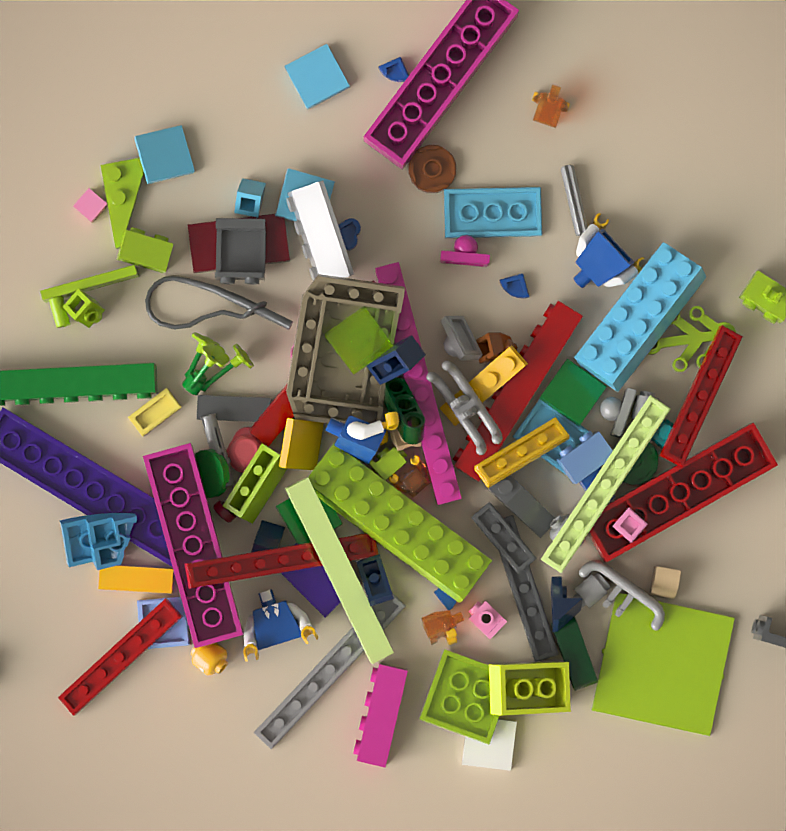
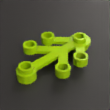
(693, 337)

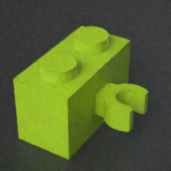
(766, 296)

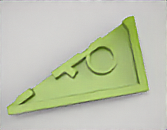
(121, 187)

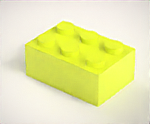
(529, 688)

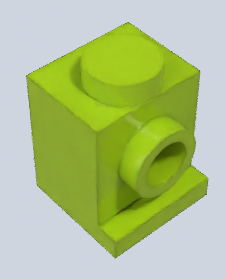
(89, 313)
(389, 462)

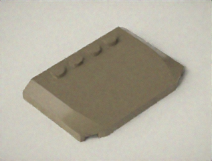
(318, 378)

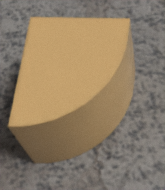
(665, 582)

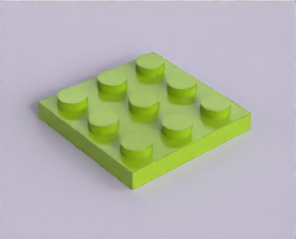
(461, 698)

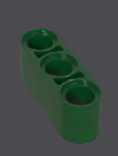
(401, 400)
(575, 652)

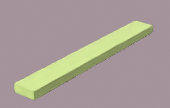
(605, 484)
(339, 570)

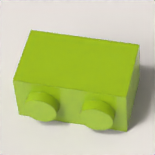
(145, 250)

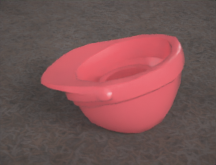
(242, 449)

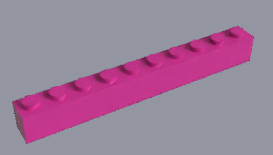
(434, 441)

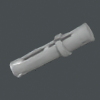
(215, 440)

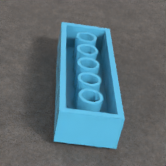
(640, 316)

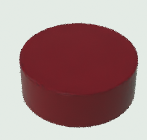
(224, 513)

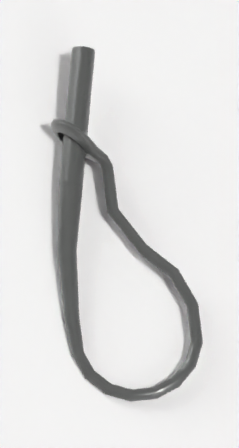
(252, 307)

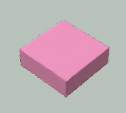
(90, 205)
(629, 525)

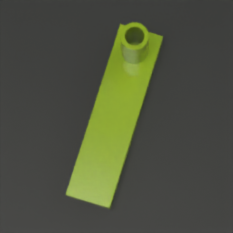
(57, 294)

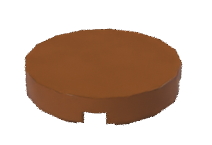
(427, 175)

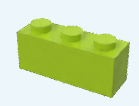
(256, 484)

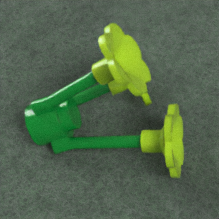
(215, 354)

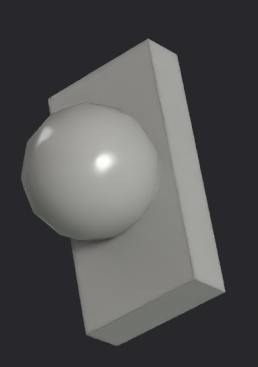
(460, 339)
(618, 411)

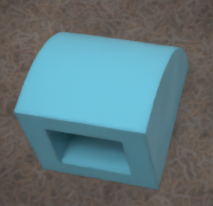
(249, 197)

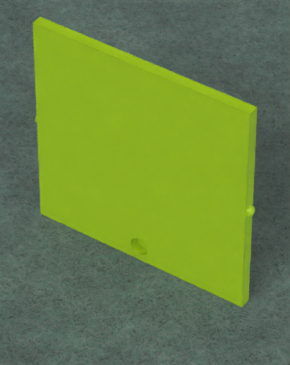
(666, 673)

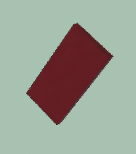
(204, 239)

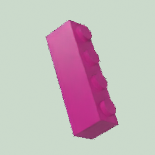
(381, 715)

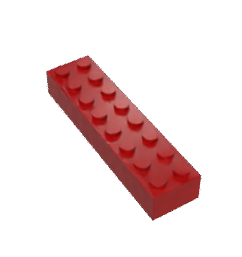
(684, 489)

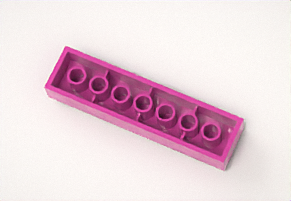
(439, 78)
(190, 539)

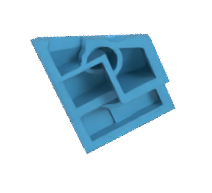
(97, 538)

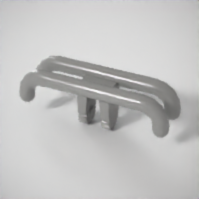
(466, 406)
(628, 586)

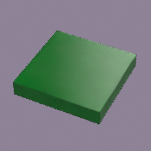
(572, 392)
(295, 525)

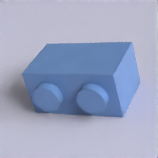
(584, 457)

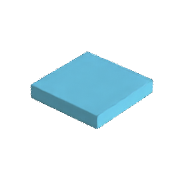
(317, 76)
(164, 154)
(293, 181)

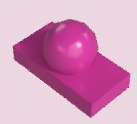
(465, 253)

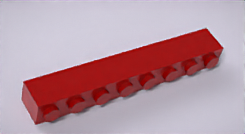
(519, 390)

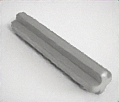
(574, 199)

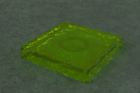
(358, 340)

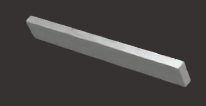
(321, 678)

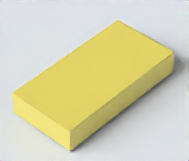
(155, 412)

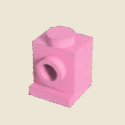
(491, 627)

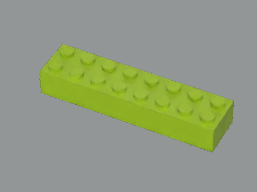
(398, 523)

